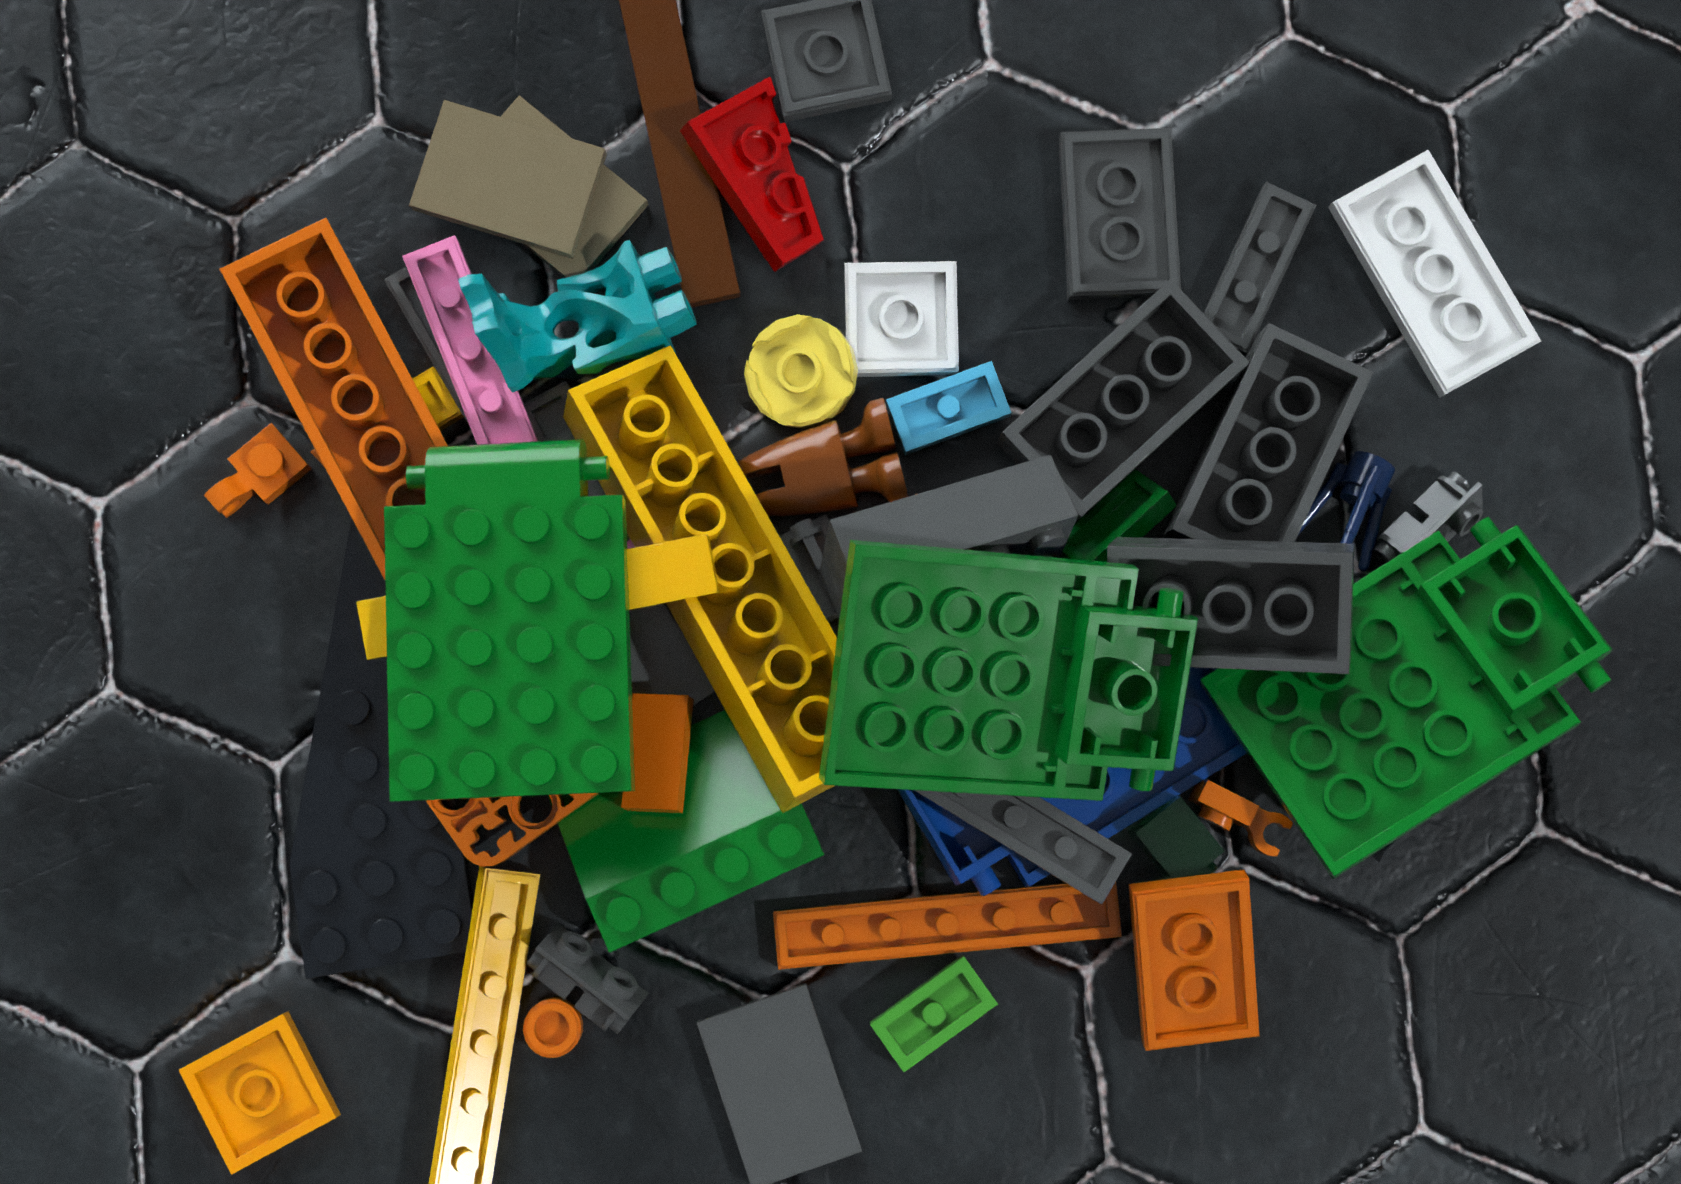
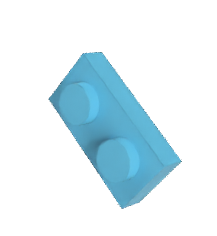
(948, 408)

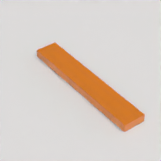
(941, 925)

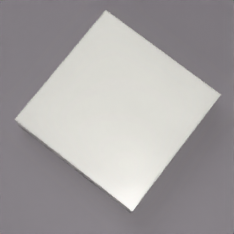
(902, 318)

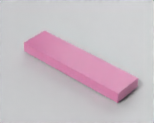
(488, 403)

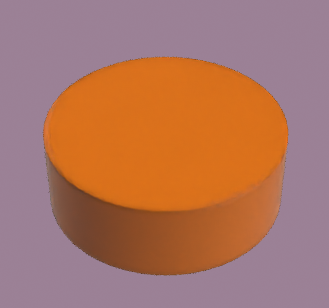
(553, 1027)

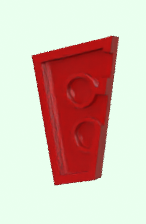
(752, 168)

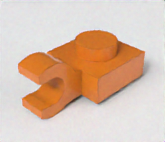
(264, 467)
(1225, 808)

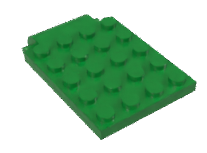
(508, 626)
(1001, 674)
(1439, 697)

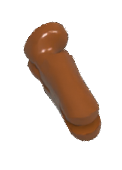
(818, 467)

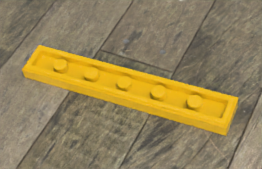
(655, 576)
(484, 1027)

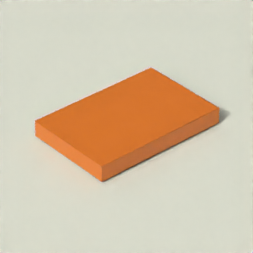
(1194, 959)

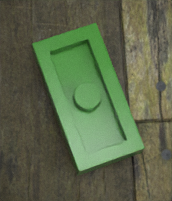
(933, 1013)

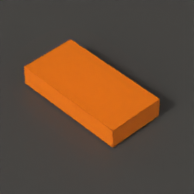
(660, 752)

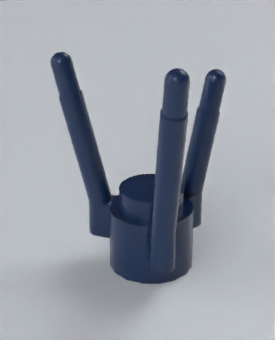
(1366, 488)

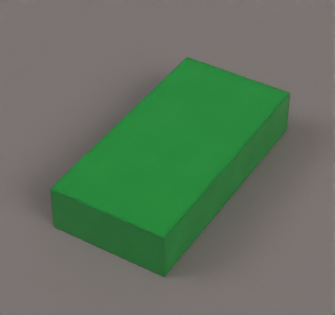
(1124, 512)

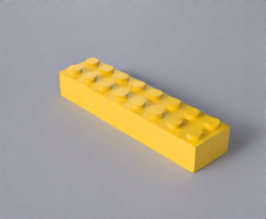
(764, 631)

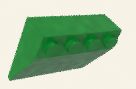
(666, 866)

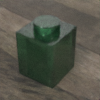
(1177, 841)

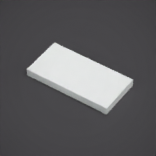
(1434, 273)

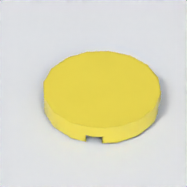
(801, 371)

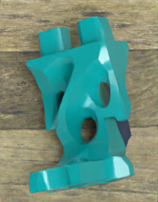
(611, 327)

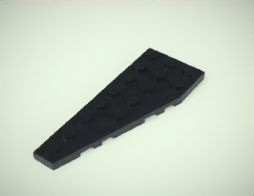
(367, 872)

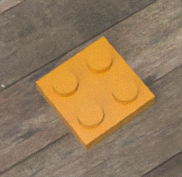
(259, 1092)

